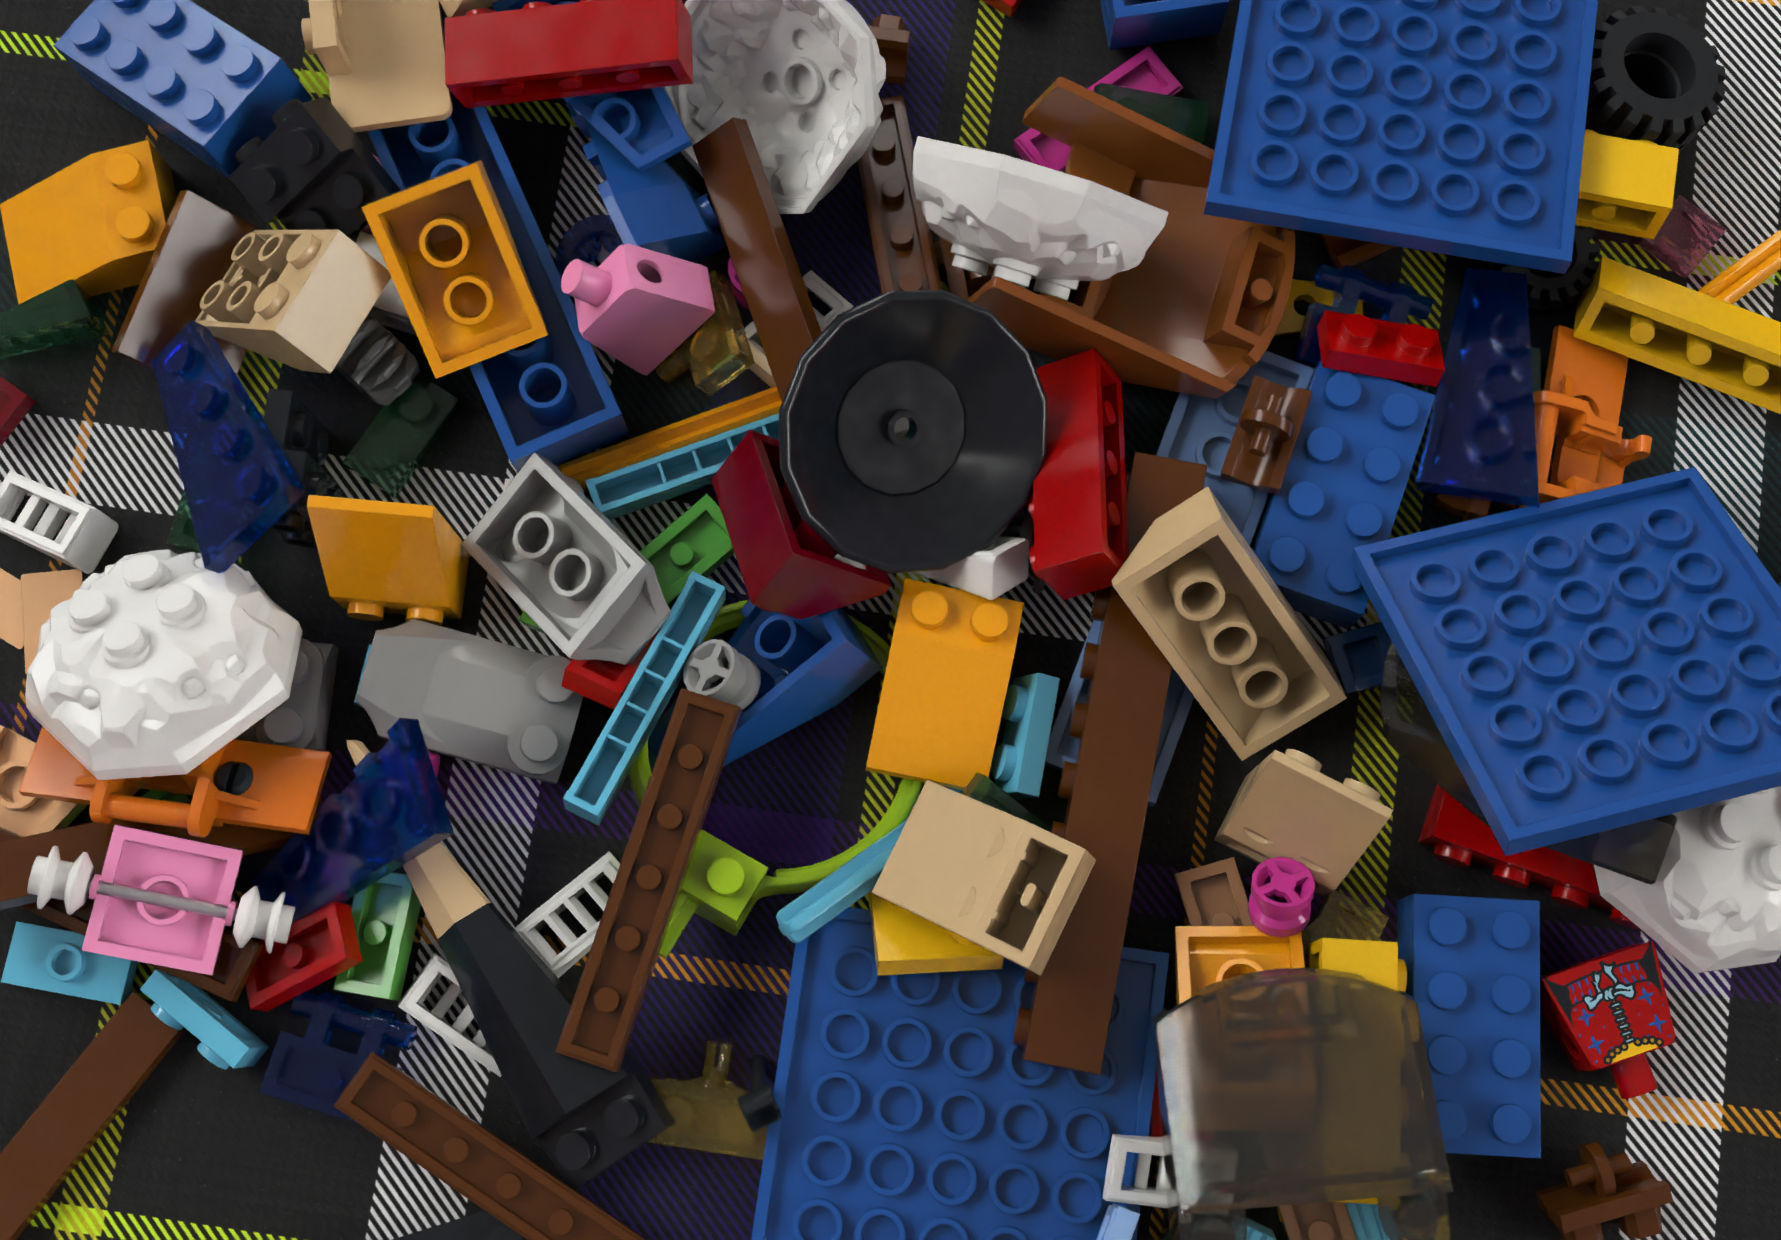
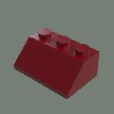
(778, 554)

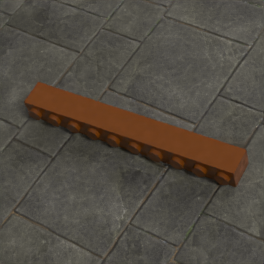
(1106, 799)

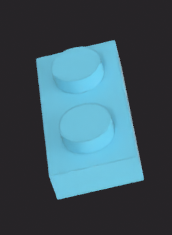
(1023, 751)
(221, 1035)

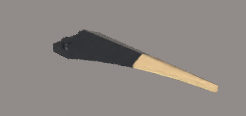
(574, 1108)

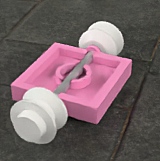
(161, 900)

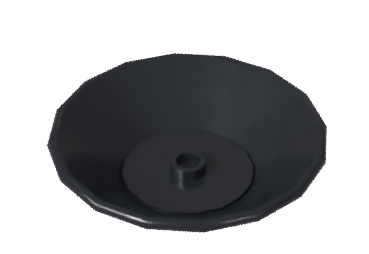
(968, 444)

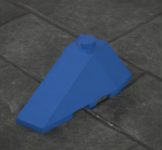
(635, 122)
(653, 206)
(803, 673)

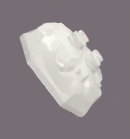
(799, 78)
(1029, 218)
(160, 664)
(1715, 888)

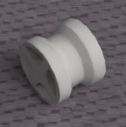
(719, 662)

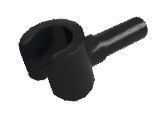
(759, 1104)

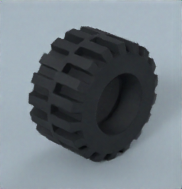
(1668, 63)

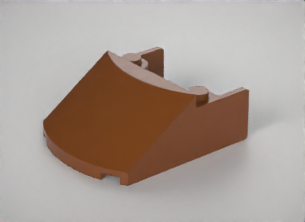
(1207, 284)

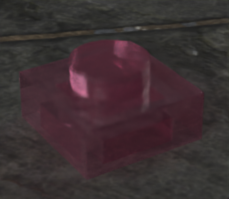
(1684, 237)

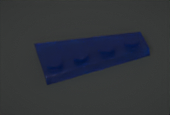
(1484, 404)
(223, 448)
(364, 832)

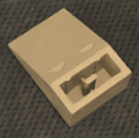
(294, 296)
(1304, 816)
(985, 875)

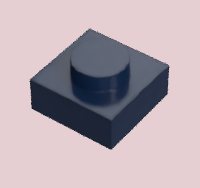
(1359, 657)

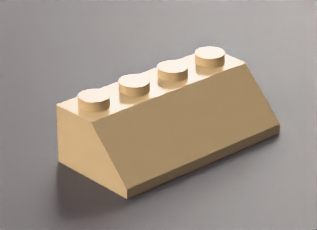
(1226, 626)

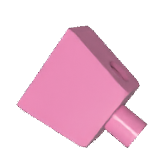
(639, 303)

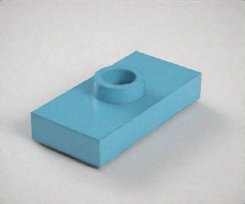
(54, 963)

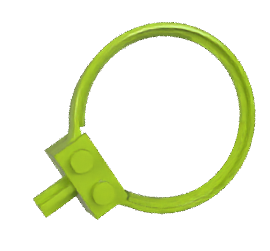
(727, 883)

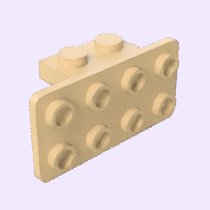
(381, 60)

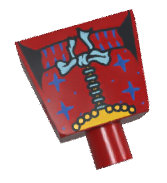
(1611, 1014)

